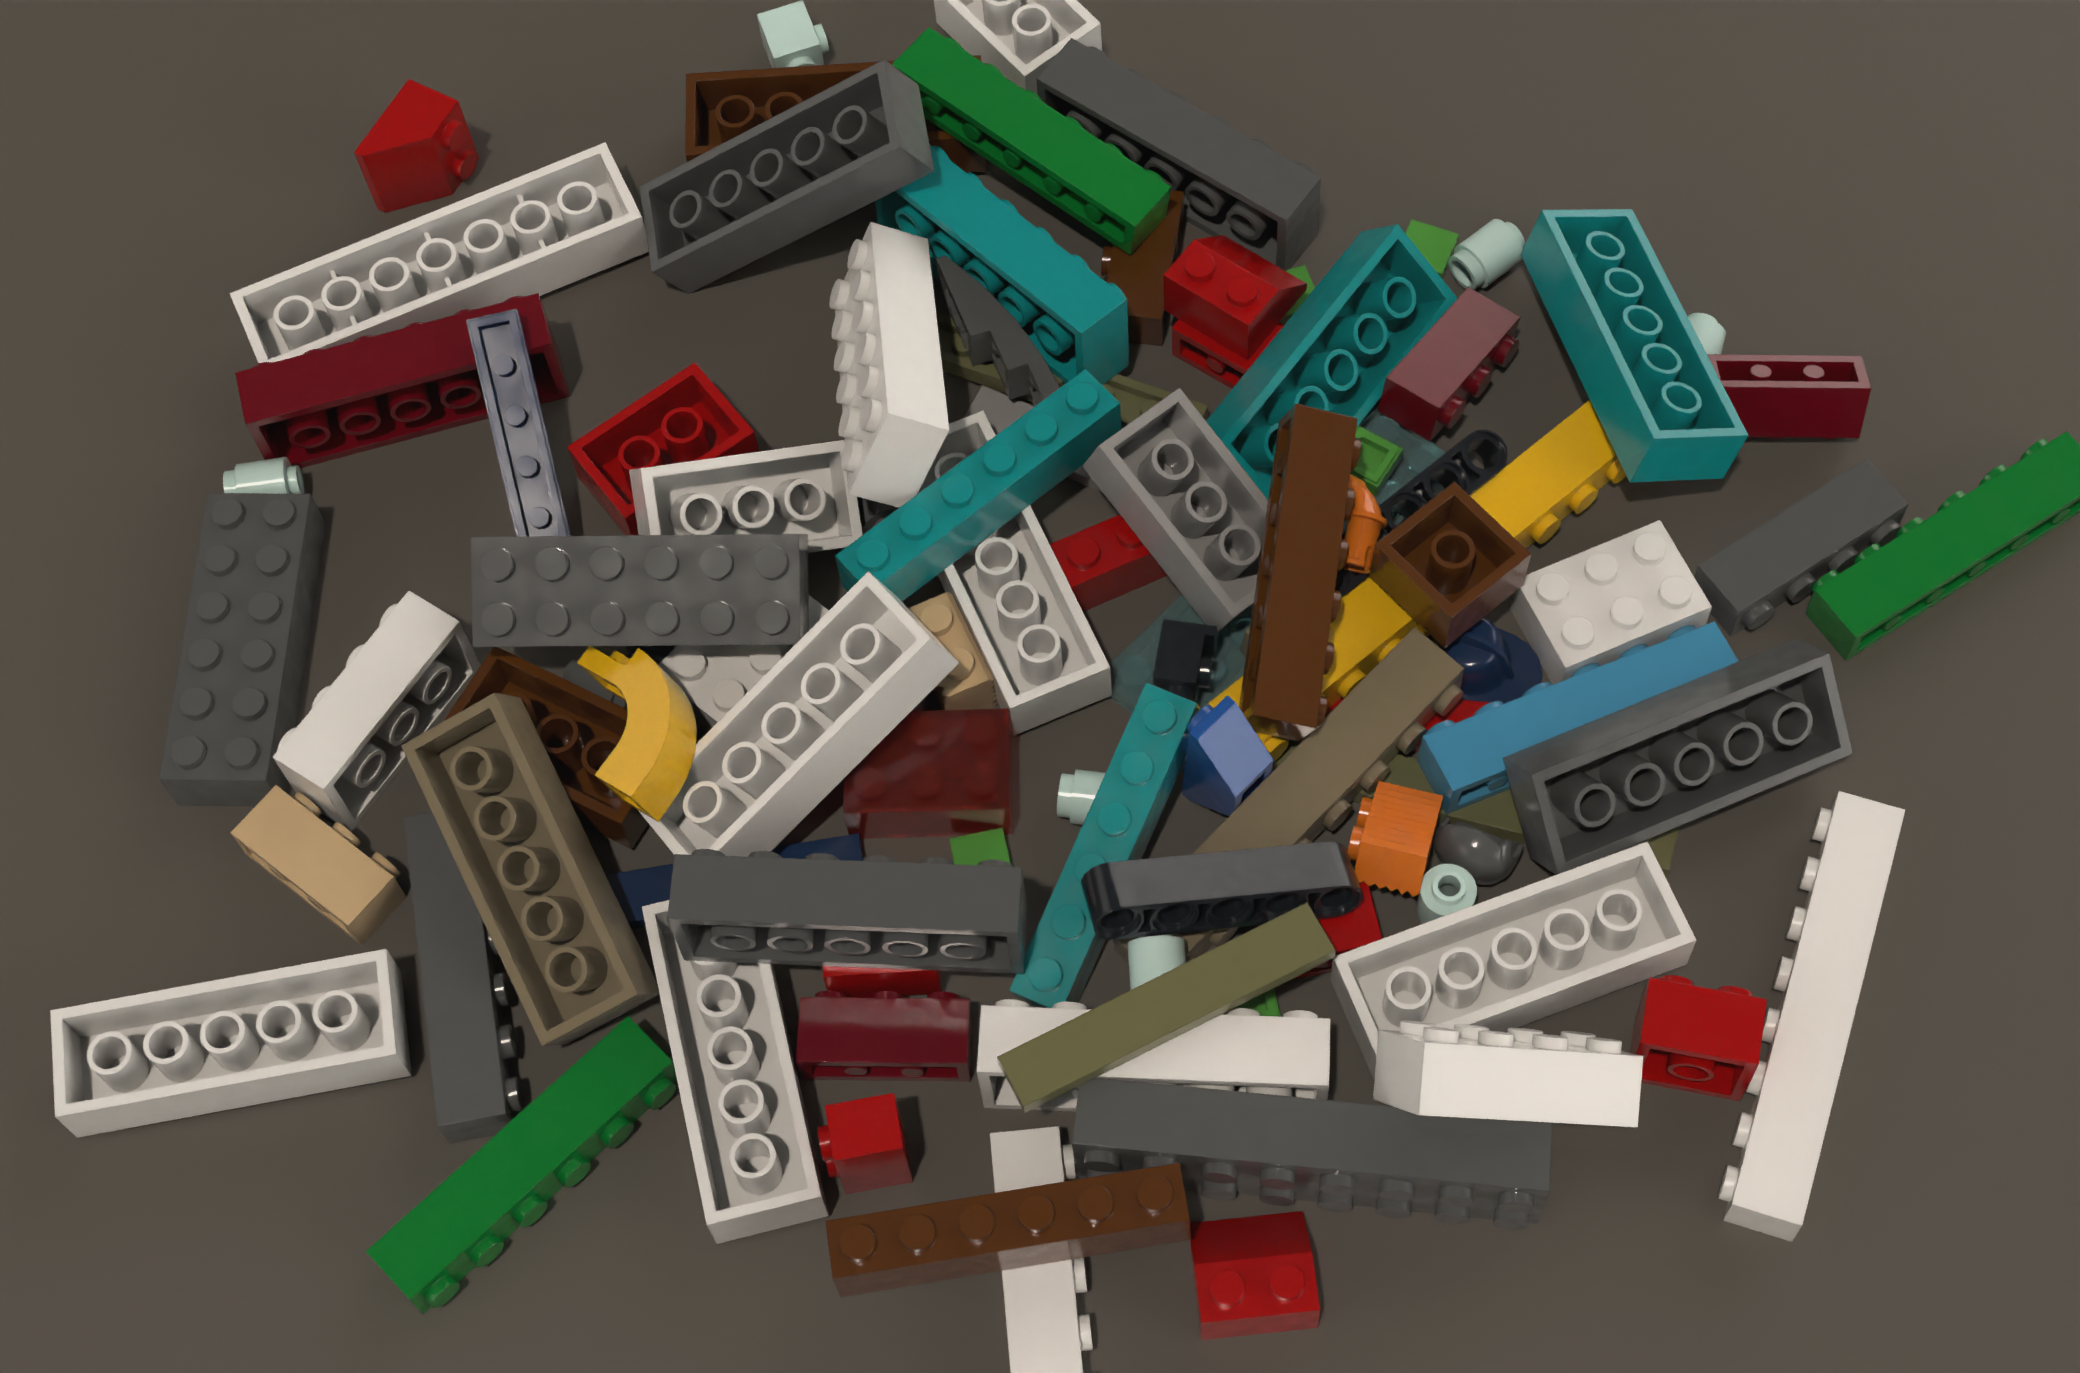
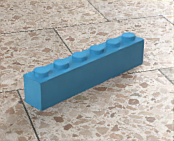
(1467, 756)

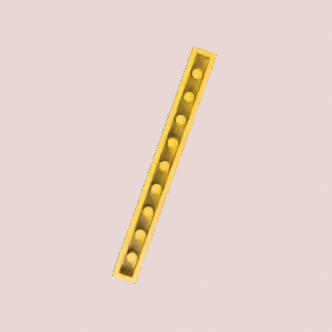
(1525, 498)

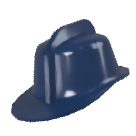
(1494, 663)

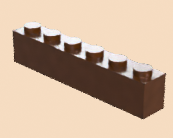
(1299, 573)
(1008, 1230)

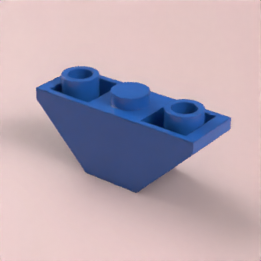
(1223, 758)

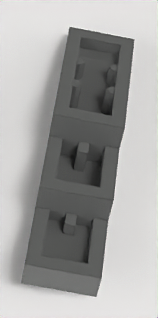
(993, 334)

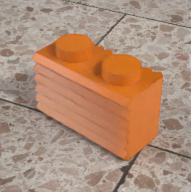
(1394, 837)

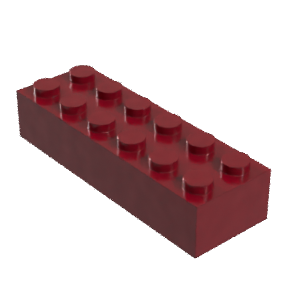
(385, 387)

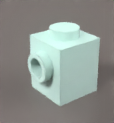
(791, 37)

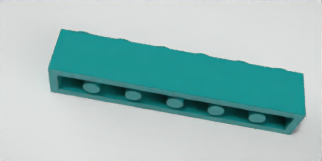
(984, 489)
(1113, 831)

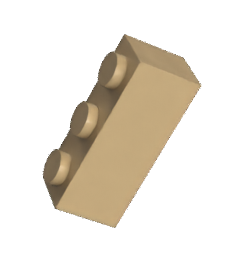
(320, 862)

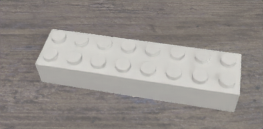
(461, 257)

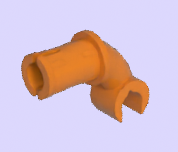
(1362, 528)

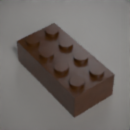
(576, 732)

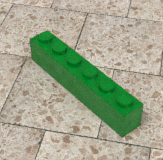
(1035, 142)
(1948, 548)
(525, 1166)

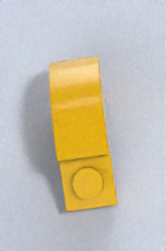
(659, 732)

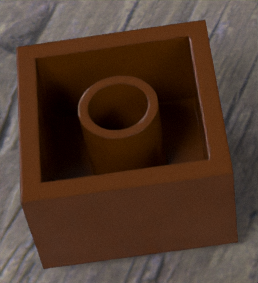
(1449, 564)

